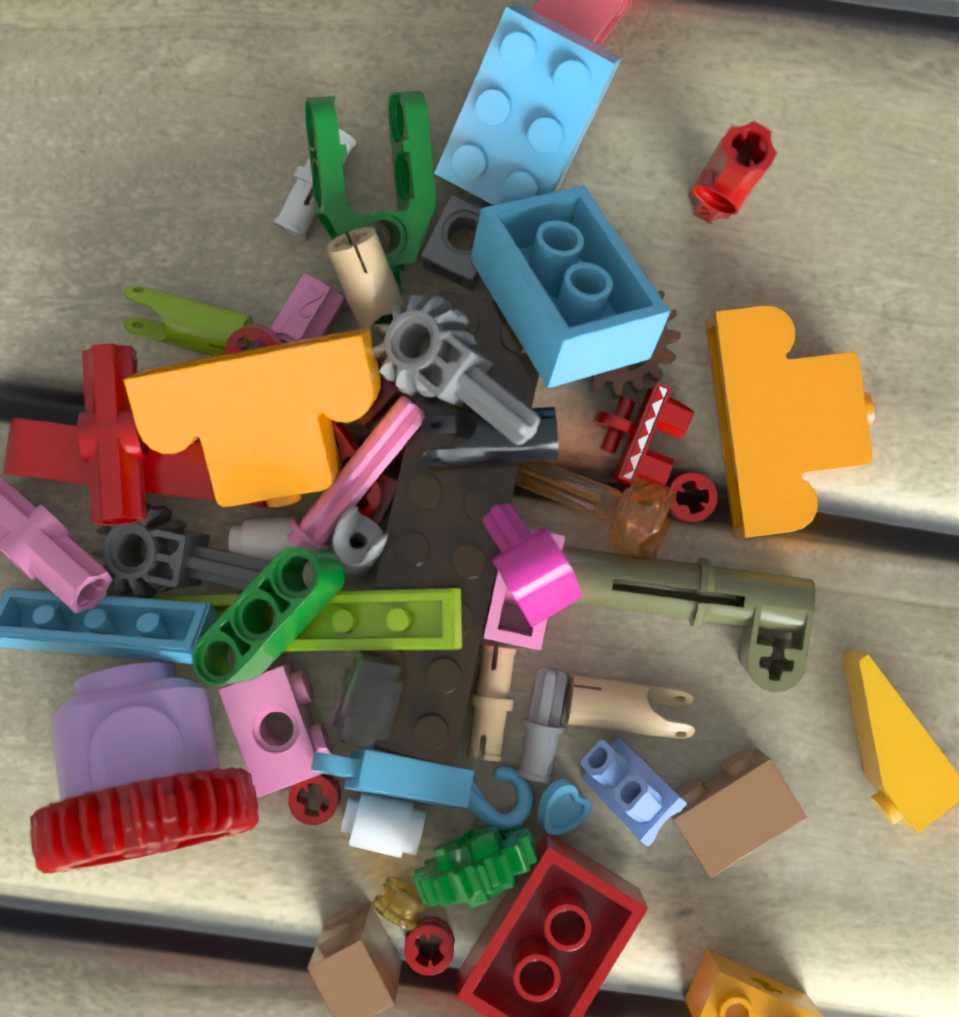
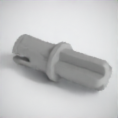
(543, 725)

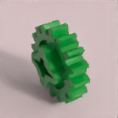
(475, 866)

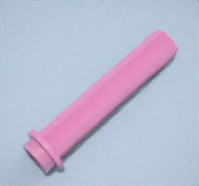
(357, 475)

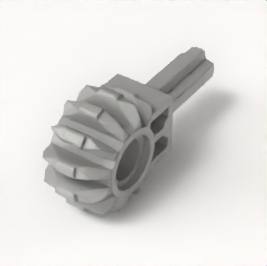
(450, 365)

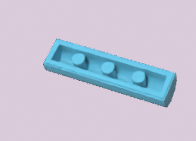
(111, 629)

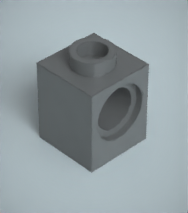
(440, 255)

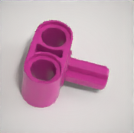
(530, 565)

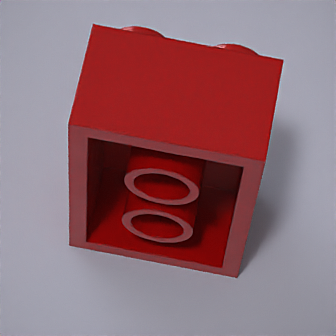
(551, 937)

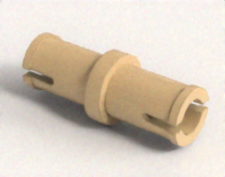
(491, 702)

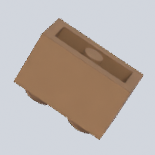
(736, 810)
(355, 964)

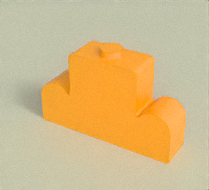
(261, 413)
(781, 418)

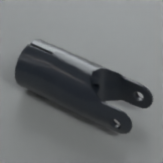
(488, 444)

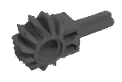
(173, 557)

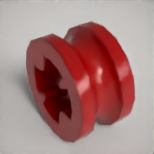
(698, 482)
(299, 805)
(429, 965)

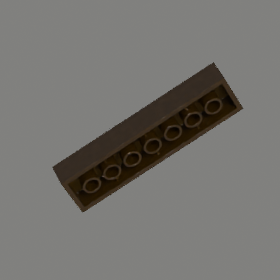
(442, 544)

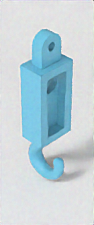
(426, 783)

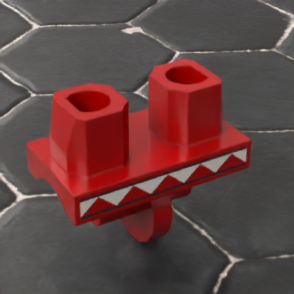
(656, 413)

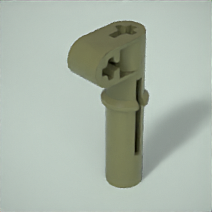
(760, 602)

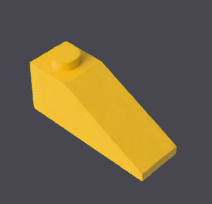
(897, 753)

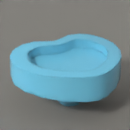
(562, 807)

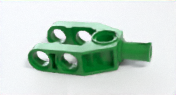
(412, 177)

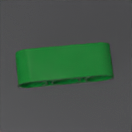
(244, 620)

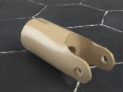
(365, 275)
(625, 707)

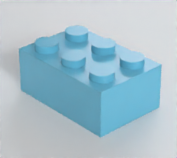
(526, 109)
(567, 285)

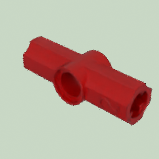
(732, 171)
(110, 437)

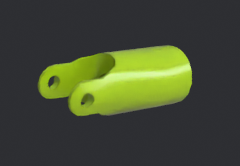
(185, 321)

